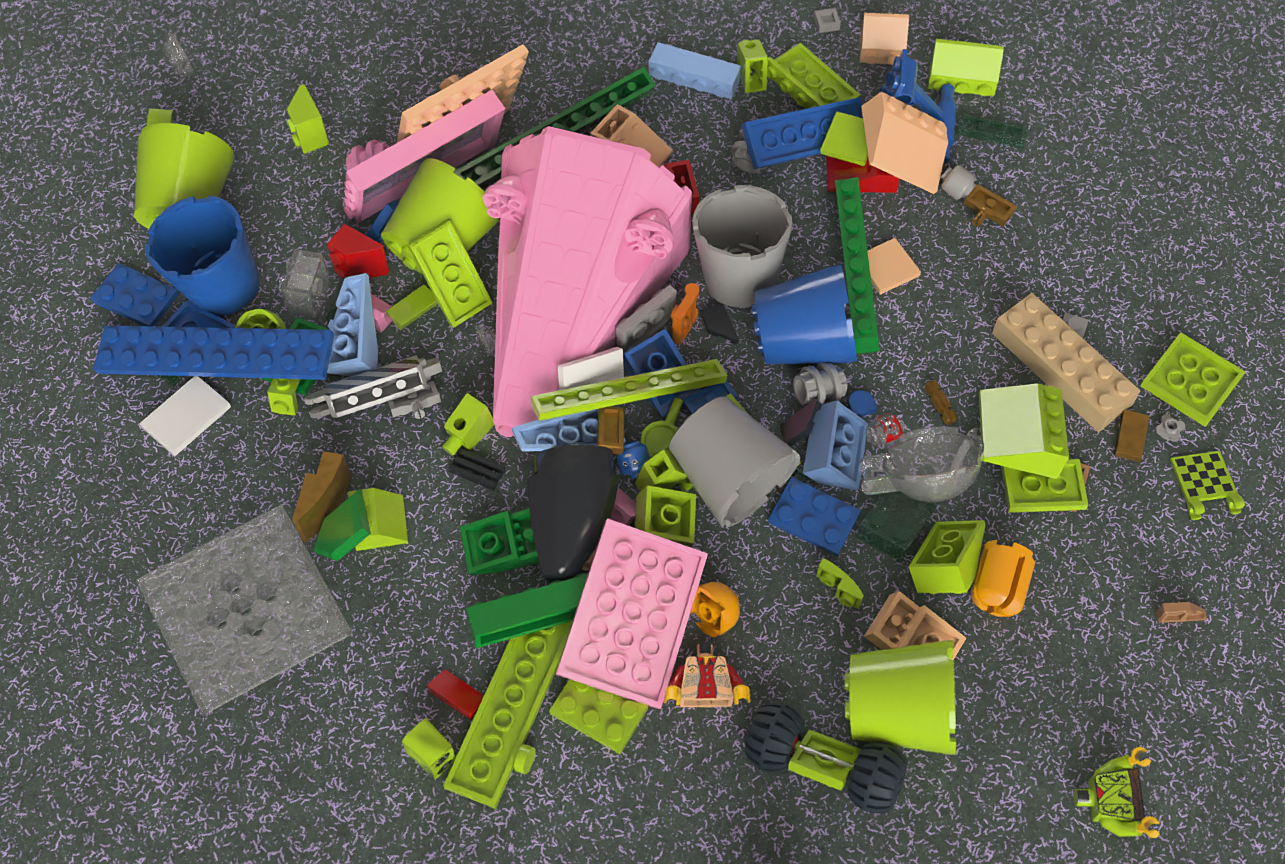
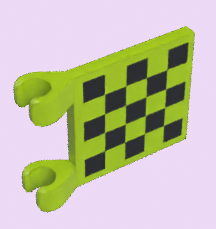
(1205, 478)

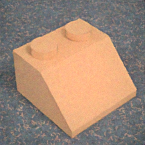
(882, 37)

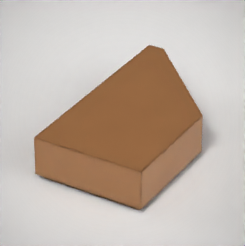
(1180, 612)

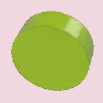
(524, 759)

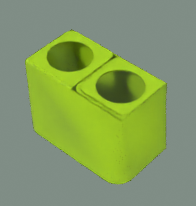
(427, 747)

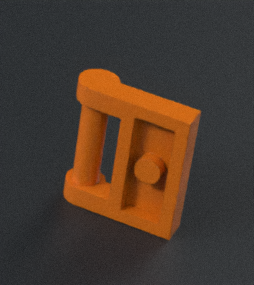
(685, 314)

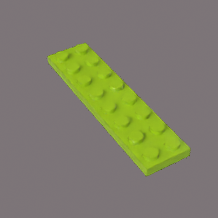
(506, 715)

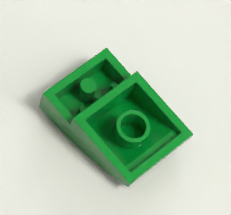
(499, 543)

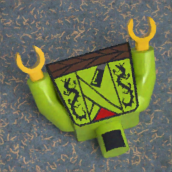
(1117, 797)

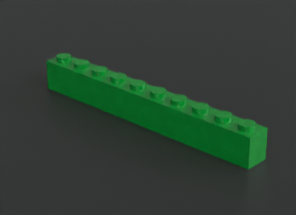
(574, 119)

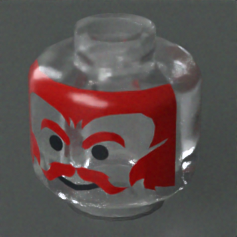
(884, 430)

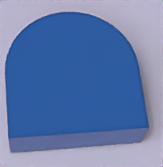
(862, 403)

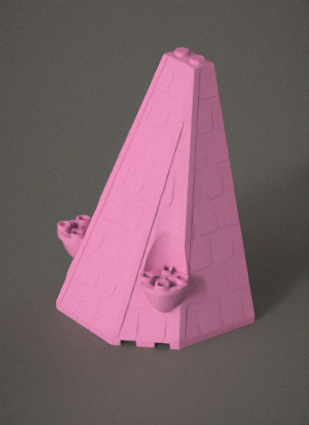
(580, 248)

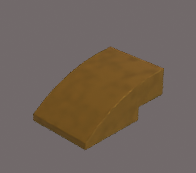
(321, 494)

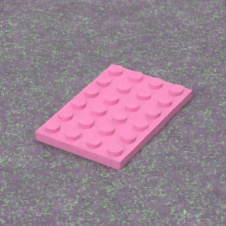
(632, 614)

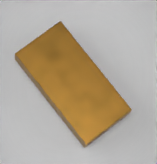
(611, 428)
(1132, 435)

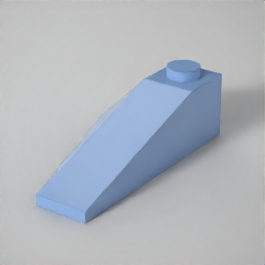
(354, 329)
(558, 431)

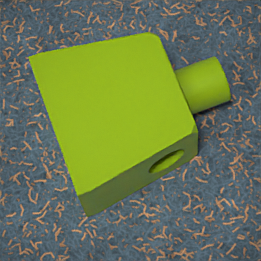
(752, 55)
(467, 425)

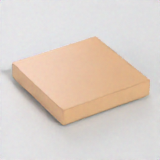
(890, 266)

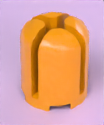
(1002, 579)

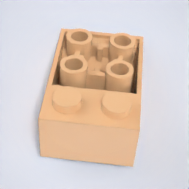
(627, 128)

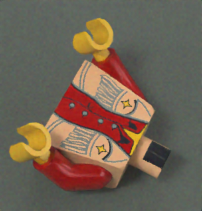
(706, 681)

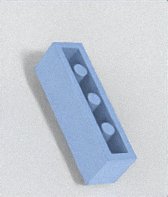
(694, 70)

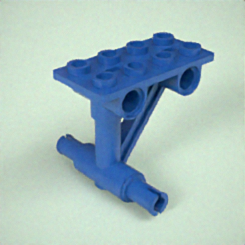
(903, 86)

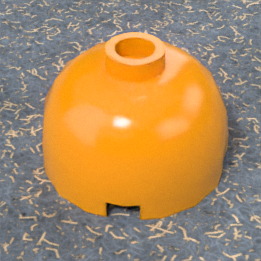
(716, 608)

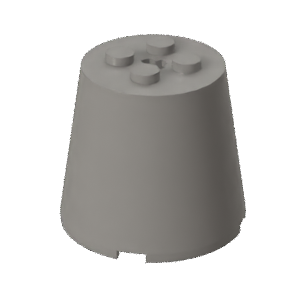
(741, 242)
(731, 459)

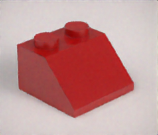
(356, 254)

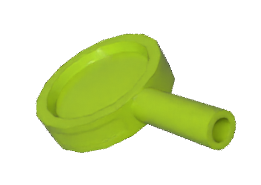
(660, 432)

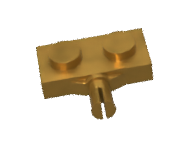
(989, 206)

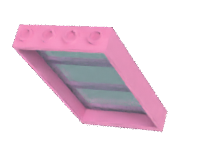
(449, 139)

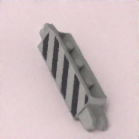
(373, 387)

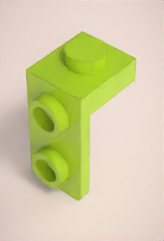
(283, 396)

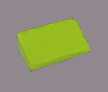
(412, 307)

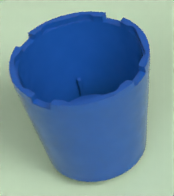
(205, 254)
(805, 320)

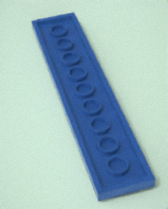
(215, 352)

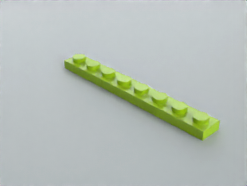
(627, 389)

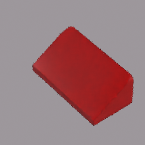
(456, 694)

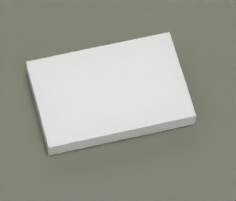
(592, 369)
(185, 415)

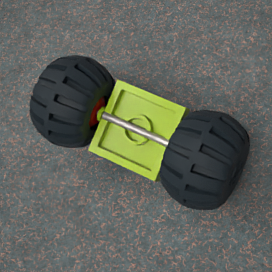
(875, 770)

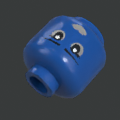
(632, 458)

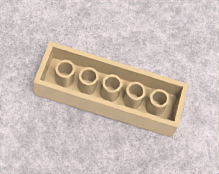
(1065, 362)

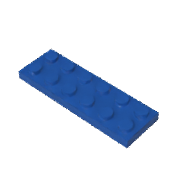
(794, 133)

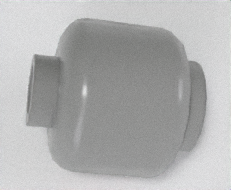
(958, 182)

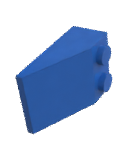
(655, 355)

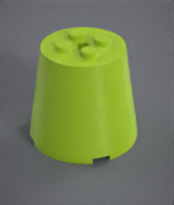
(177, 166)
(432, 199)
(904, 697)

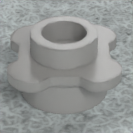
(1167, 433)

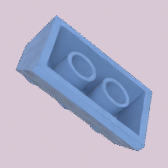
(836, 447)

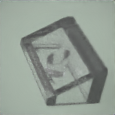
(176, 57)

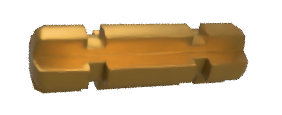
(940, 402)

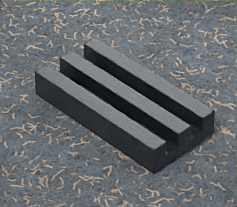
(457, 460)

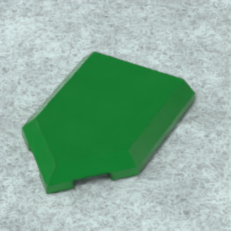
(343, 528)

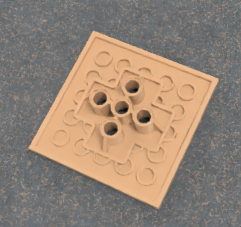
(499, 75)

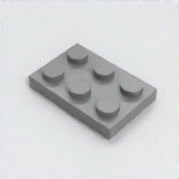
(646, 319)

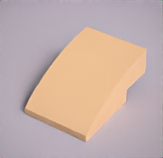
(906, 624)

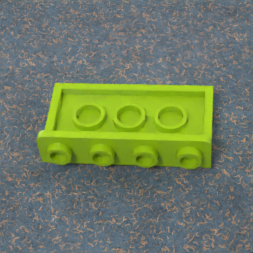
(808, 78)

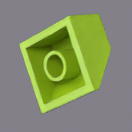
(306, 122)
(385, 519)

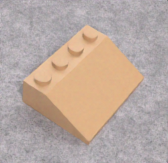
(904, 141)

